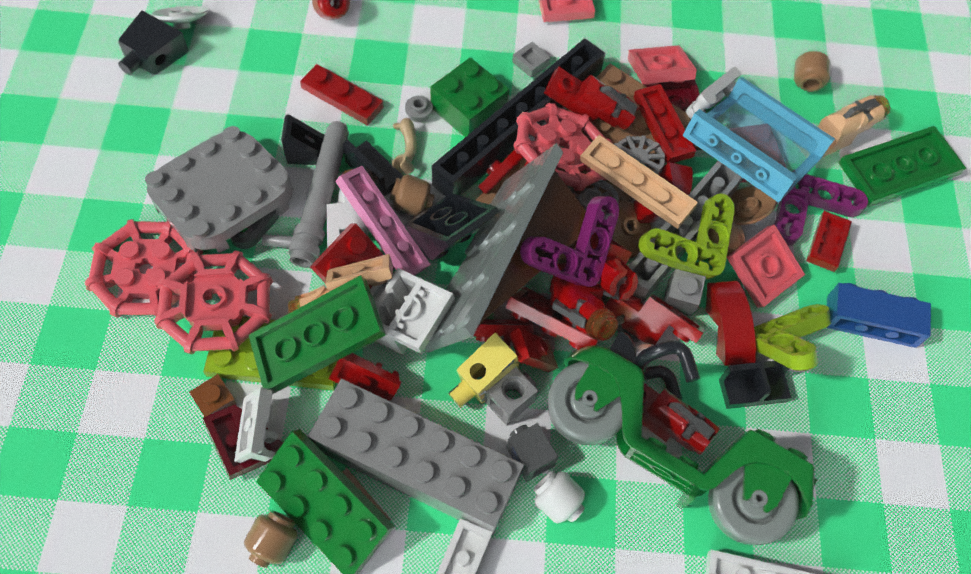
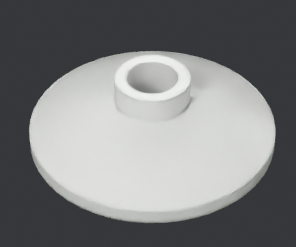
(181, 15)

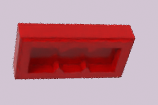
(829, 241)
(533, 350)

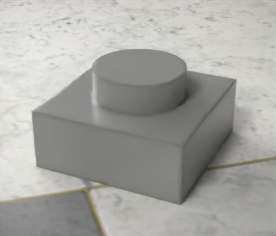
(531, 59)

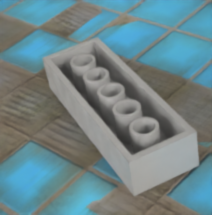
(416, 456)

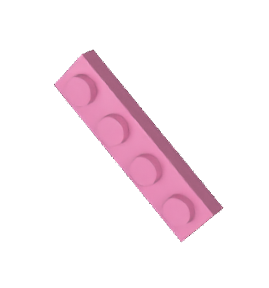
(382, 221)

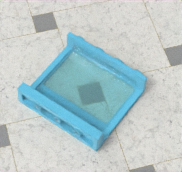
(759, 139)

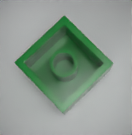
(468, 96)

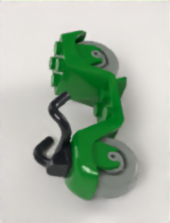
(752, 485)

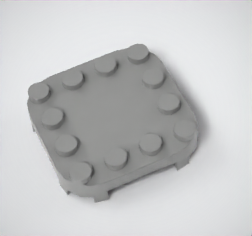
(219, 189)

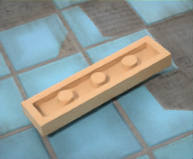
(638, 181)

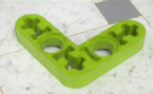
(698, 250)
(782, 339)

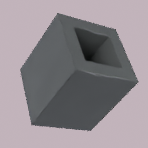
(532, 449)

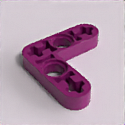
(802, 198)
(577, 259)

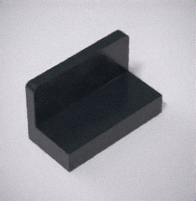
(375, 164)

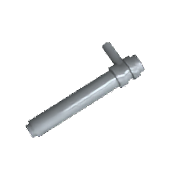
(309, 232)

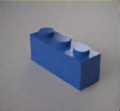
(879, 315)

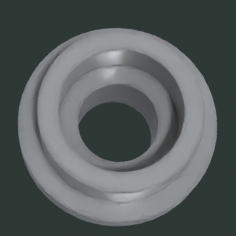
(418, 114)

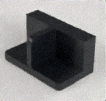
(754, 384)

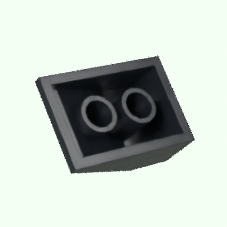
(448, 223)

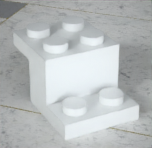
(410, 310)

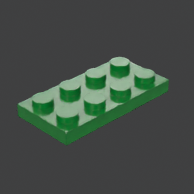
(902, 165)
(316, 335)
(324, 503)

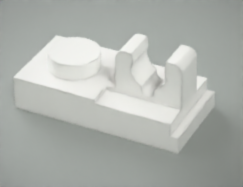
(252, 431)

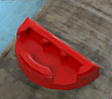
(498, 171)

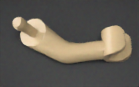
(404, 161)

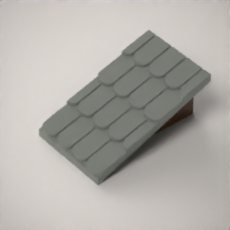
(528, 205)

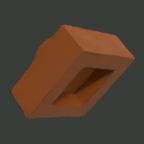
(212, 396)

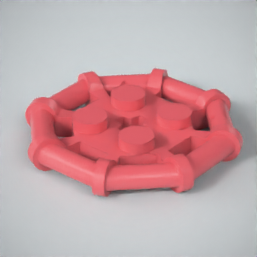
(564, 133)
(126, 266)
(219, 316)

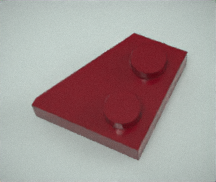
(224, 430)

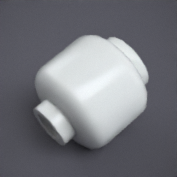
(559, 497)

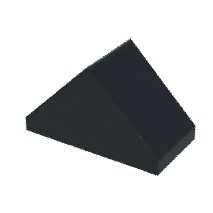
(300, 142)

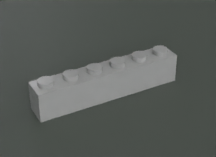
(649, 272)

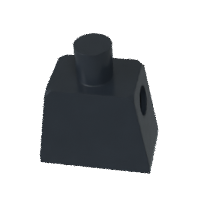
(150, 45)

